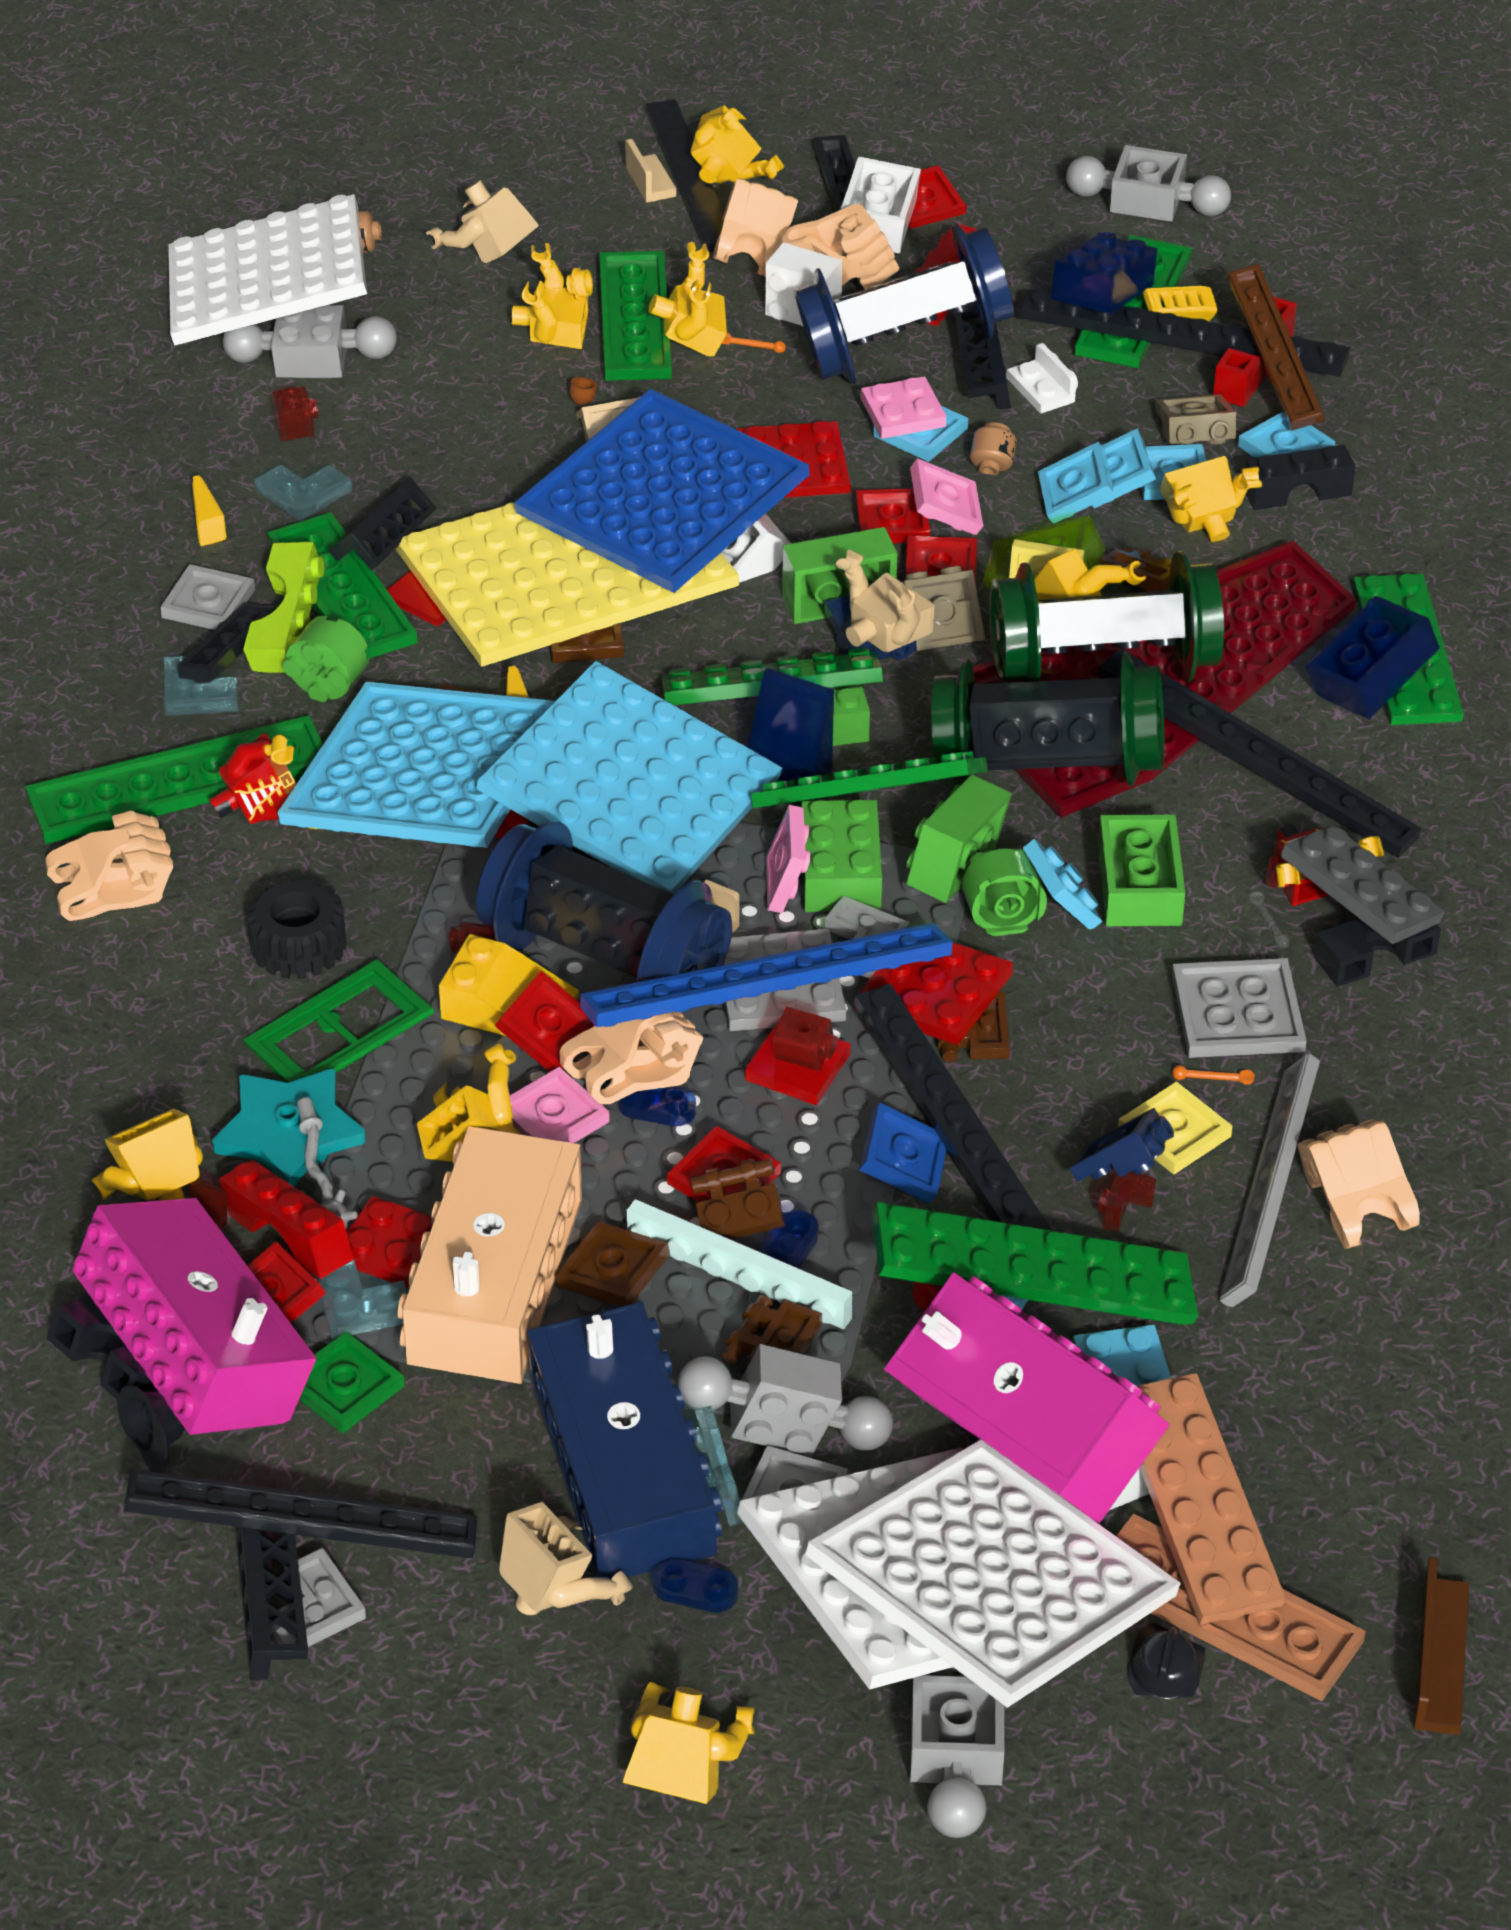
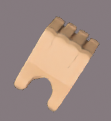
(754, 222)
(853, 239)
(112, 867)
(634, 1055)
(1359, 1178)

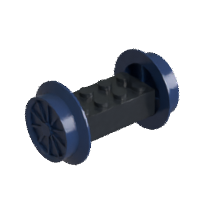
(917, 297)
(549, 891)

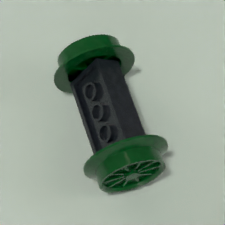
(1184, 616)
(1053, 721)

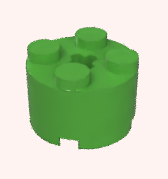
(326, 658)
(1003, 891)

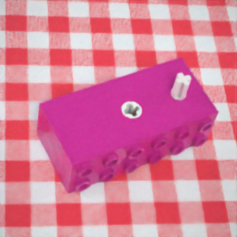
(193, 1315)
(1029, 1394)

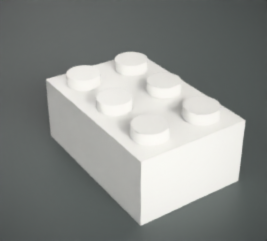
(887, 194)

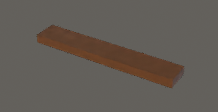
(1275, 347)

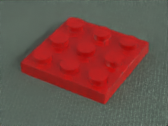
(814, 444)
(947, 992)

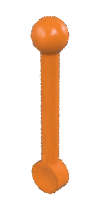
(778, 346)
(1245, 1076)

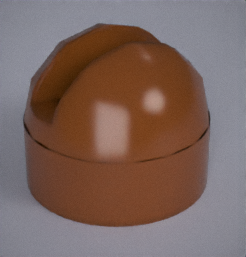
(583, 390)

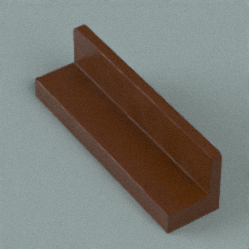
(1441, 1653)

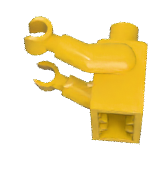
(727, 149)
(554, 313)
(690, 314)
(1207, 495)
(1069, 577)
(469, 1107)
(153, 1158)
(681, 1749)

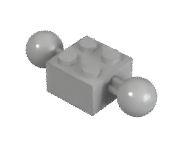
(1148, 184)
(312, 342)
(786, 1401)
(958, 1745)

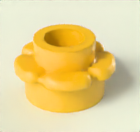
(579, 283)

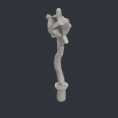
(310, 1126)

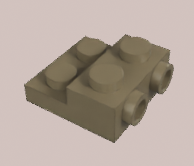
(1196, 419)
(955, 609)

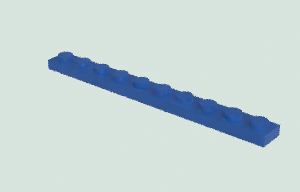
(764, 975)

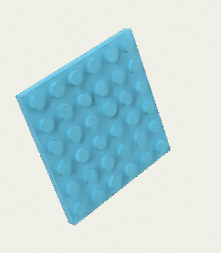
(412, 764)
(630, 778)

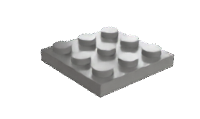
(1238, 1008)
(767, 1009)

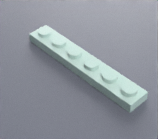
(742, 1264)

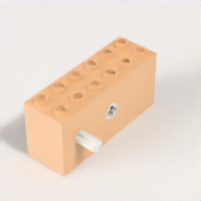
(491, 1254)

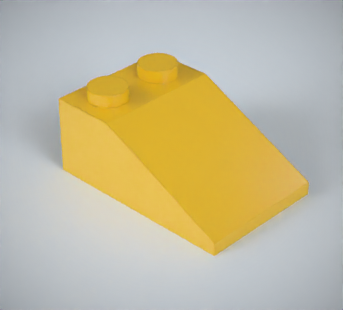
(486, 982)

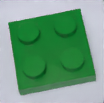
(349, 1382)

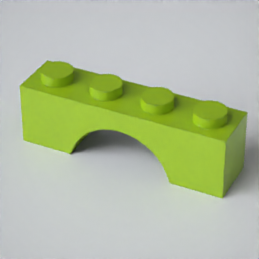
(295, 574)

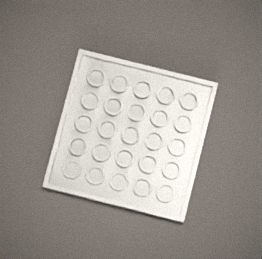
(265, 269)
(792, 1517)
(993, 1571)

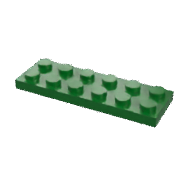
(1169, 270)
(631, 335)
(350, 588)
(745, 681)
(1431, 691)
(879, 778)

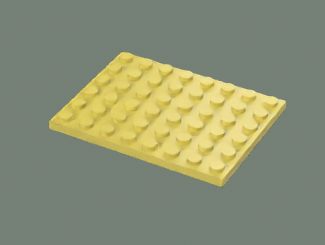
(523, 587)

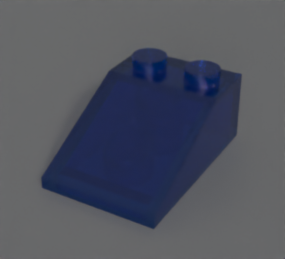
(794, 725)

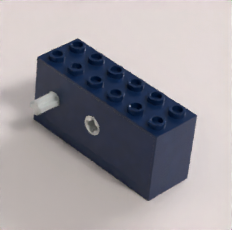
(623, 1441)

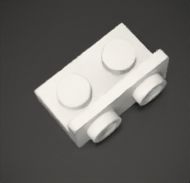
(1044, 380)

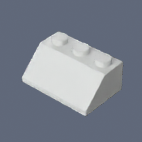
(757, 549)

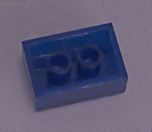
(1104, 272)
(1372, 657)

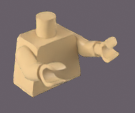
(491, 224)
(885, 611)
(548, 1562)

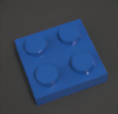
(903, 1153)

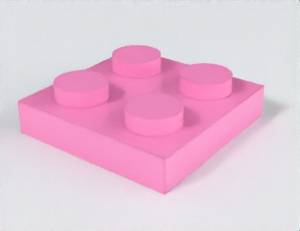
(903, 407)
(946, 497)
(787, 859)
(556, 1109)

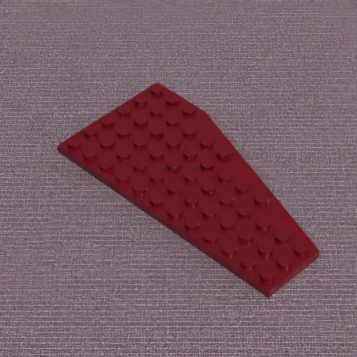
(1271, 615)

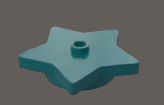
(270, 1124)

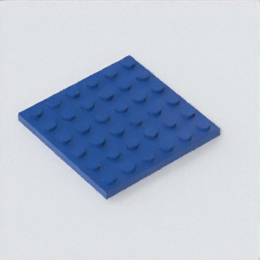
(662, 490)

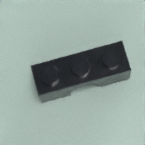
(1326, 469)
(1348, 949)
(84, 1333)

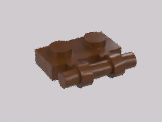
(1154, 569)
(987, 1036)
(741, 1212)
(787, 1329)

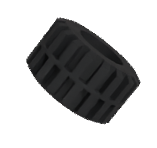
(296, 928)

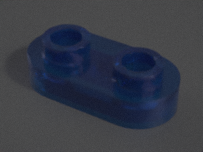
(662, 1105)
(784, 1244)
(694, 1585)

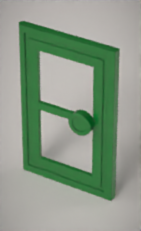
(374, 974)

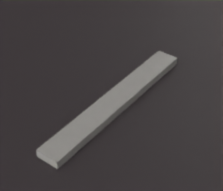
(1269, 1181)

